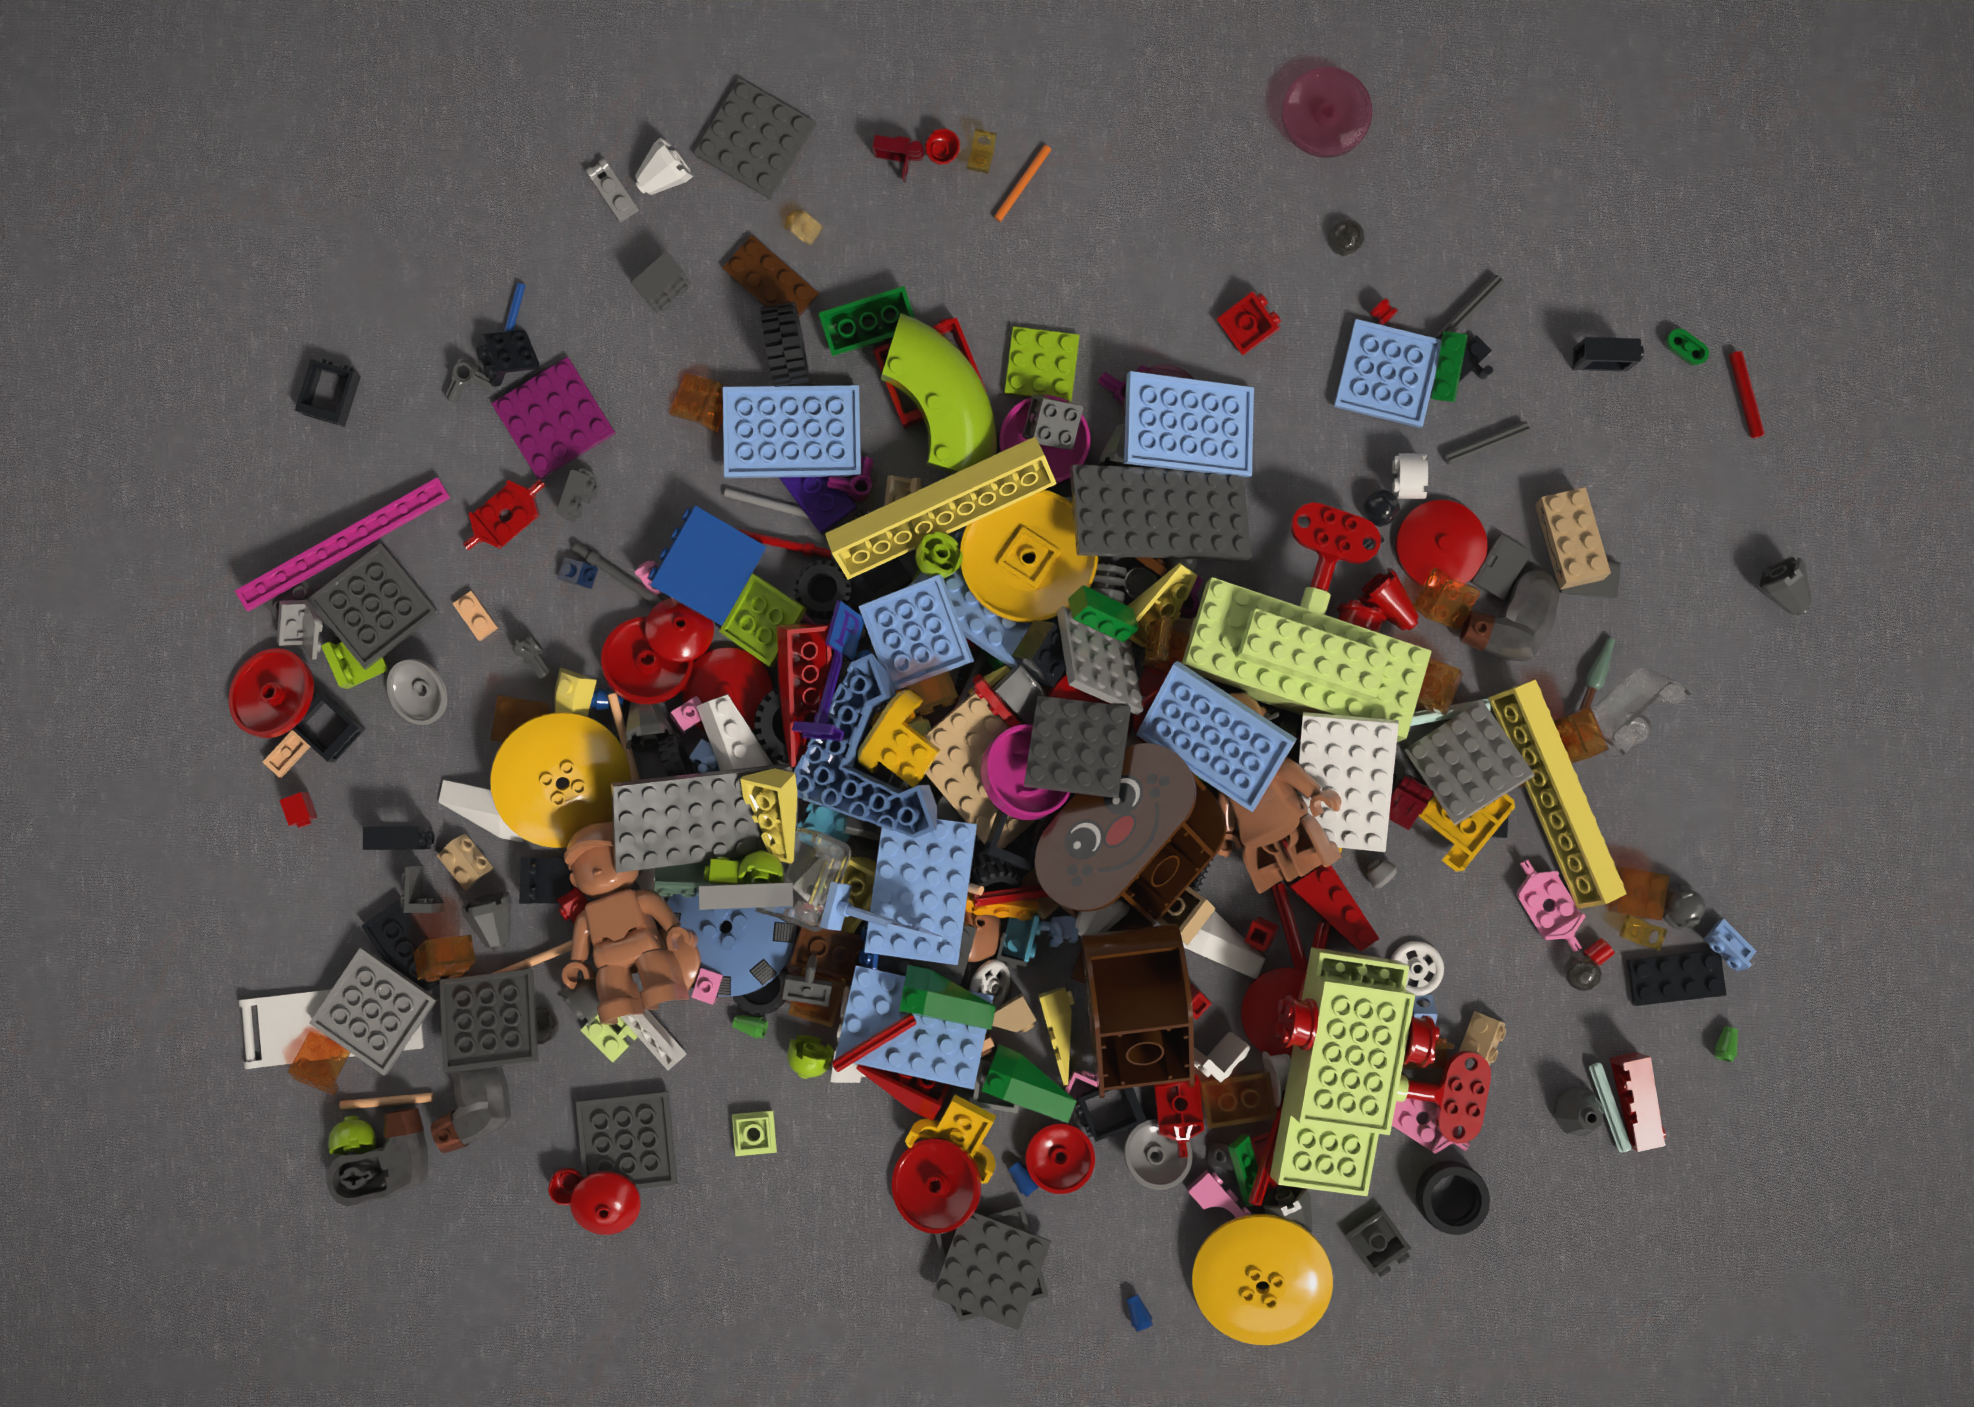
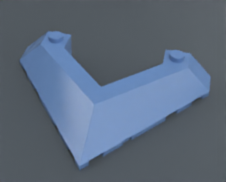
(827, 768)

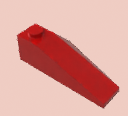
(915, 1093)

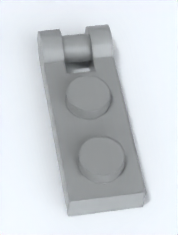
(612, 190)

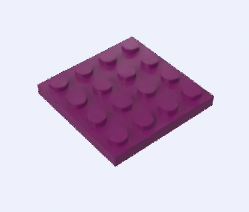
(553, 418)

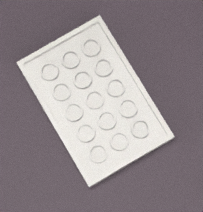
(1358, 763)

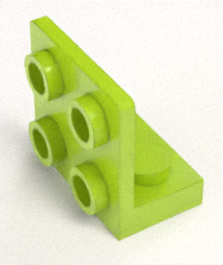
(347, 669)

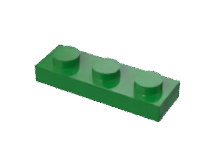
(1449, 366)
(1244, 1165)

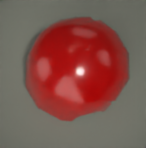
(942, 146)
(562, 1185)

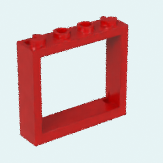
(882, 351)

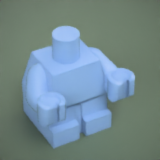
(704, 755)
(1060, 929)

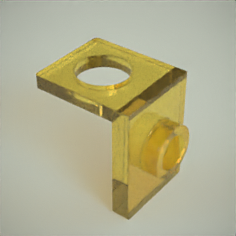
(981, 155)
(1640, 932)

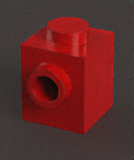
(298, 809)
(572, 904)
(1261, 934)

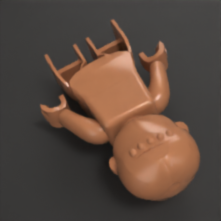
(1280, 816)
(621, 932)

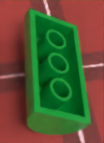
(864, 321)

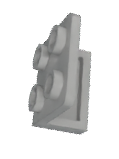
(299, 626)

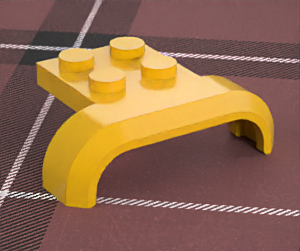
(897, 743)
(1470, 834)
(964, 1125)

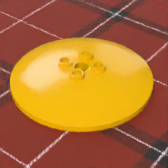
(995, 565)
(538, 755)
(1257, 1251)

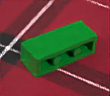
(1103, 613)

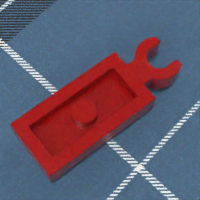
(996, 705)

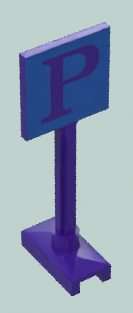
(844, 640)

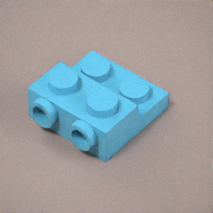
(825, 821)

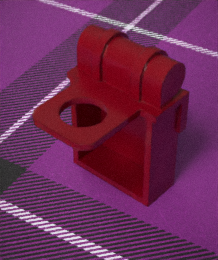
(899, 150)
(1409, 801)

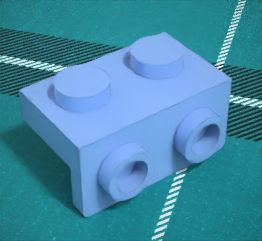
(1730, 945)

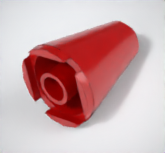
(1389, 595)

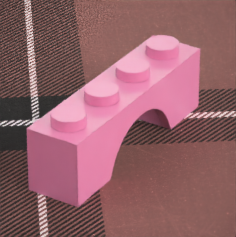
(1209, 1193)

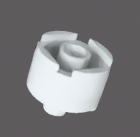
(1411, 475)

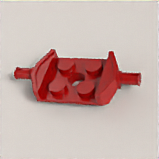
(487, 519)
(1178, 1124)

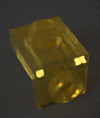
(803, 226)

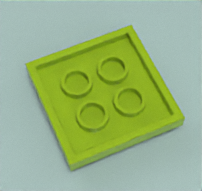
(1041, 363)
(756, 617)

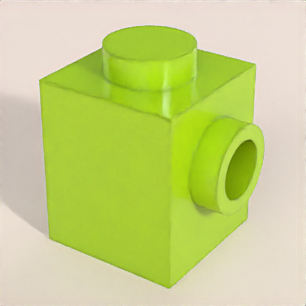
(721, 871)

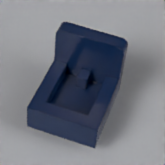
(577, 573)

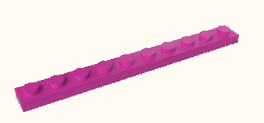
(342, 544)

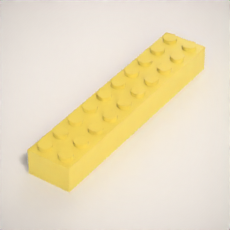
(941, 508)
(1558, 797)

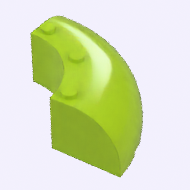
(946, 394)

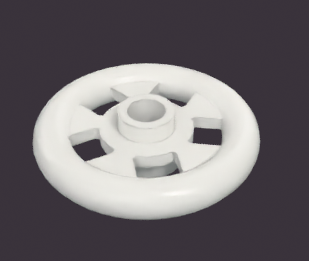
(1435, 967)
(991, 984)

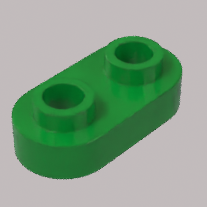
(1687, 345)

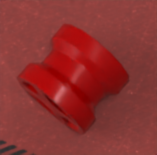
(1384, 311)

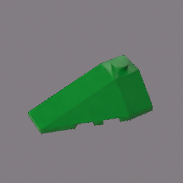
(938, 998)
(1024, 1084)

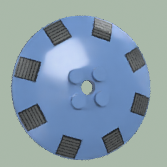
(745, 956)

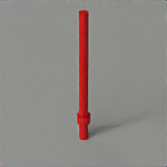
(807, 549)

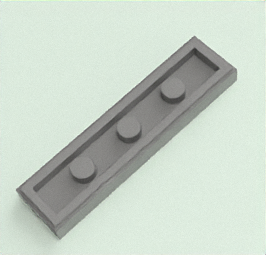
(745, 895)

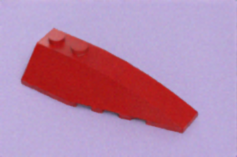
(803, 673)

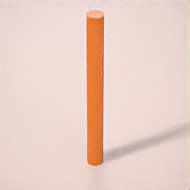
(1024, 180)

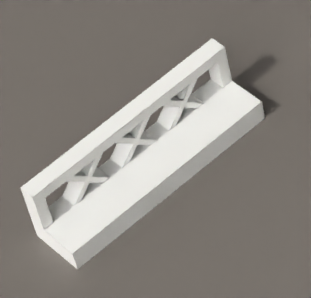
(655, 1038)

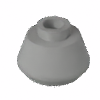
(1381, 872)

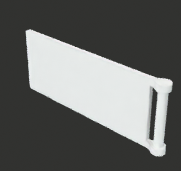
(285, 1026)

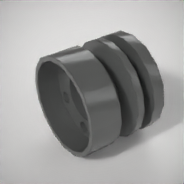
(1106, 580)

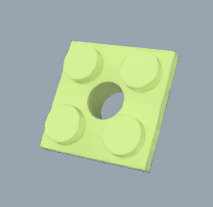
(764, 1123)

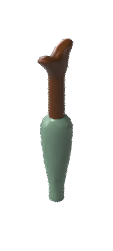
(1598, 673)

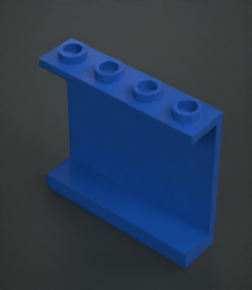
(706, 564)

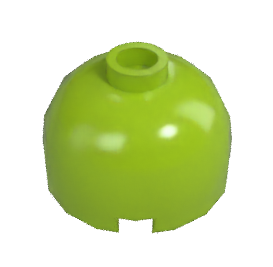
(938, 555)
(760, 868)
(808, 1056)
(352, 1136)

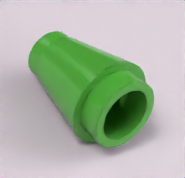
(751, 1025)
(1727, 1045)

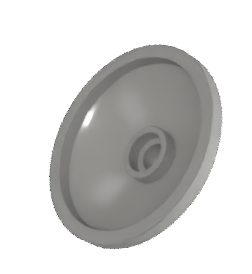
(416, 691)
(1158, 1174)

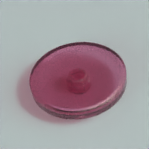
(1326, 112)

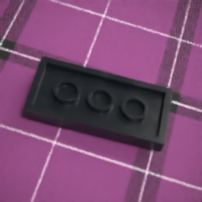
(396, 939)
(1676, 977)

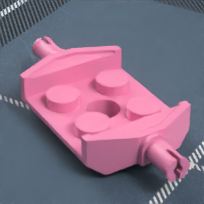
(1563, 918)
(1427, 1133)

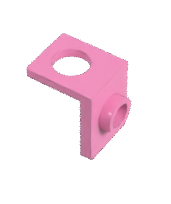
(643, 572)
(686, 715)
(707, 986)
(1085, 1076)

